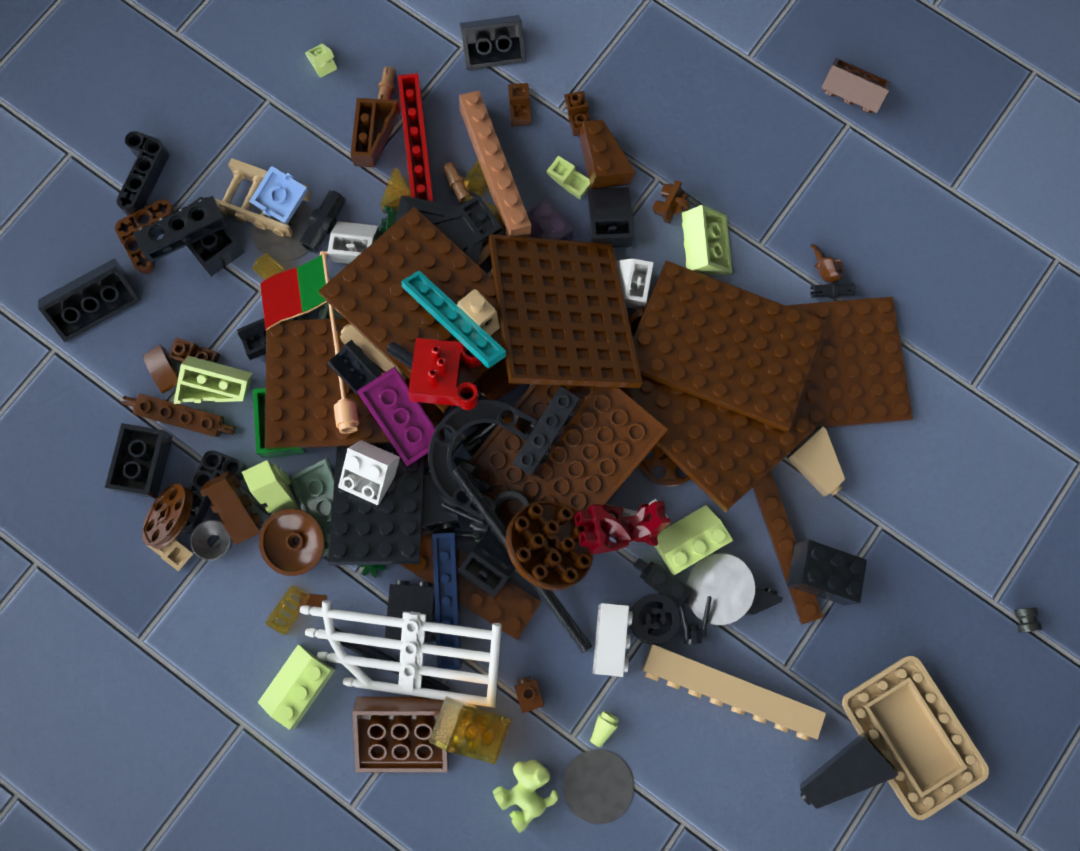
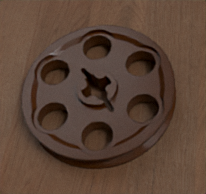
(667, 464)
(167, 516)

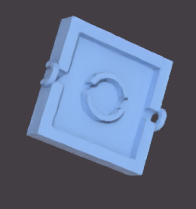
(279, 195)

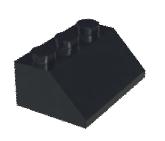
(493, 42)

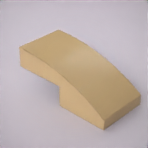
(175, 554)

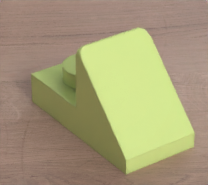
(321, 60)

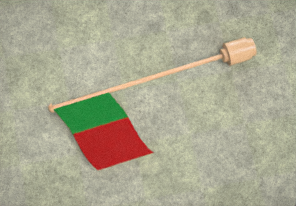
(295, 294)

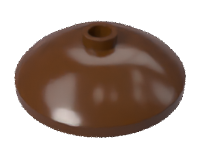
(278, 542)

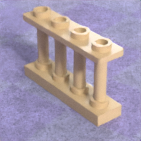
(246, 171)

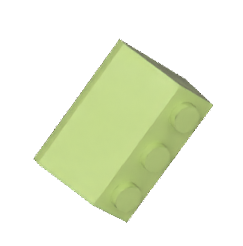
(706, 241)
(691, 539)
(295, 687)

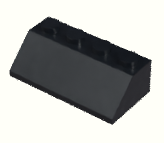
(88, 300)

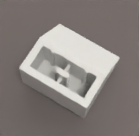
(350, 240)
(635, 281)
(368, 471)

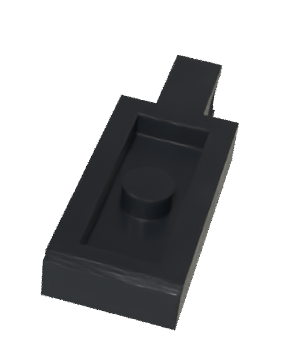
(663, 581)

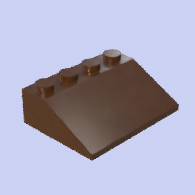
(395, 735)

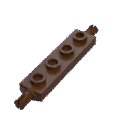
(178, 415)

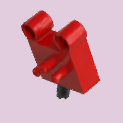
(437, 372)

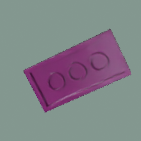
(399, 418)

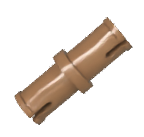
(386, 85)
(456, 182)

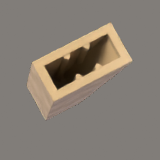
(819, 463)

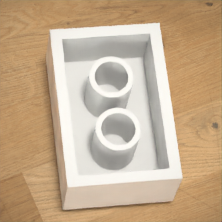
(612, 640)

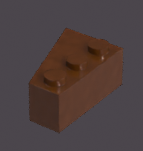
(372, 129)
(603, 156)
(232, 507)

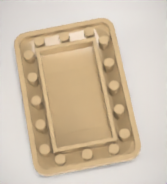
(918, 735)

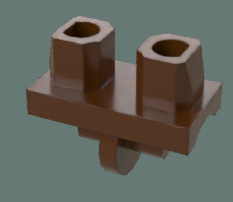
(674, 204)

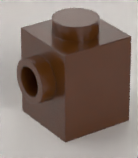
(528, 694)

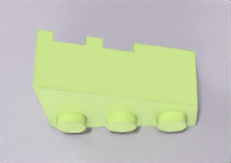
(210, 381)
(270, 486)

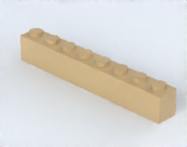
(733, 691)

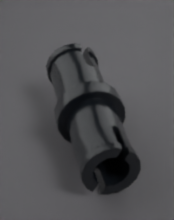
(832, 290)

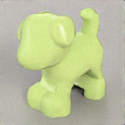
(530, 777)

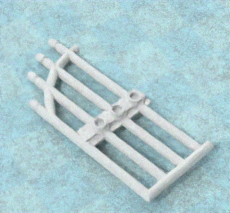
(411, 653)

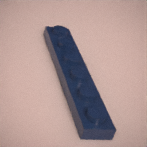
(446, 594)

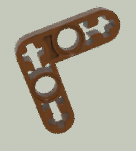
(128, 238)

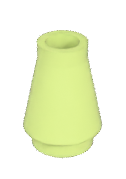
(604, 727)

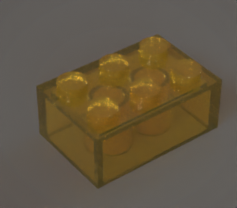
(470, 730)

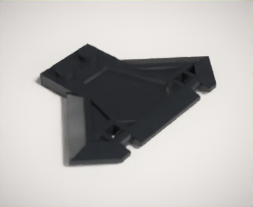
(463, 224)

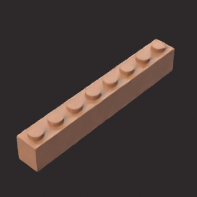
(494, 165)

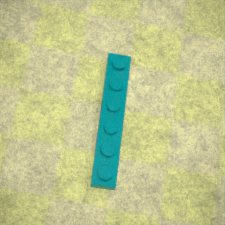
(454, 319)

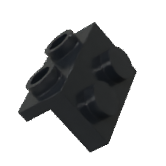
(253, 338)
(354, 366)

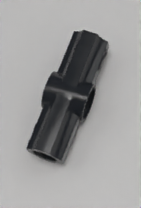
(322, 221)

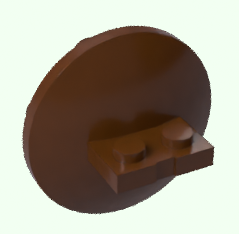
(547, 547)

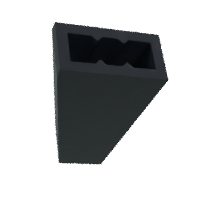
(847, 773)

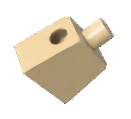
(480, 311)

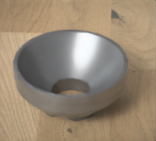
(201, 536)

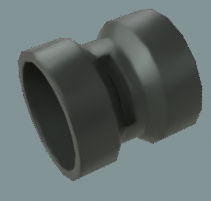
(1028, 619)

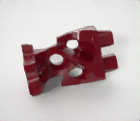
(635, 528)

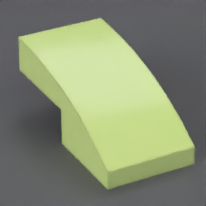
(568, 178)

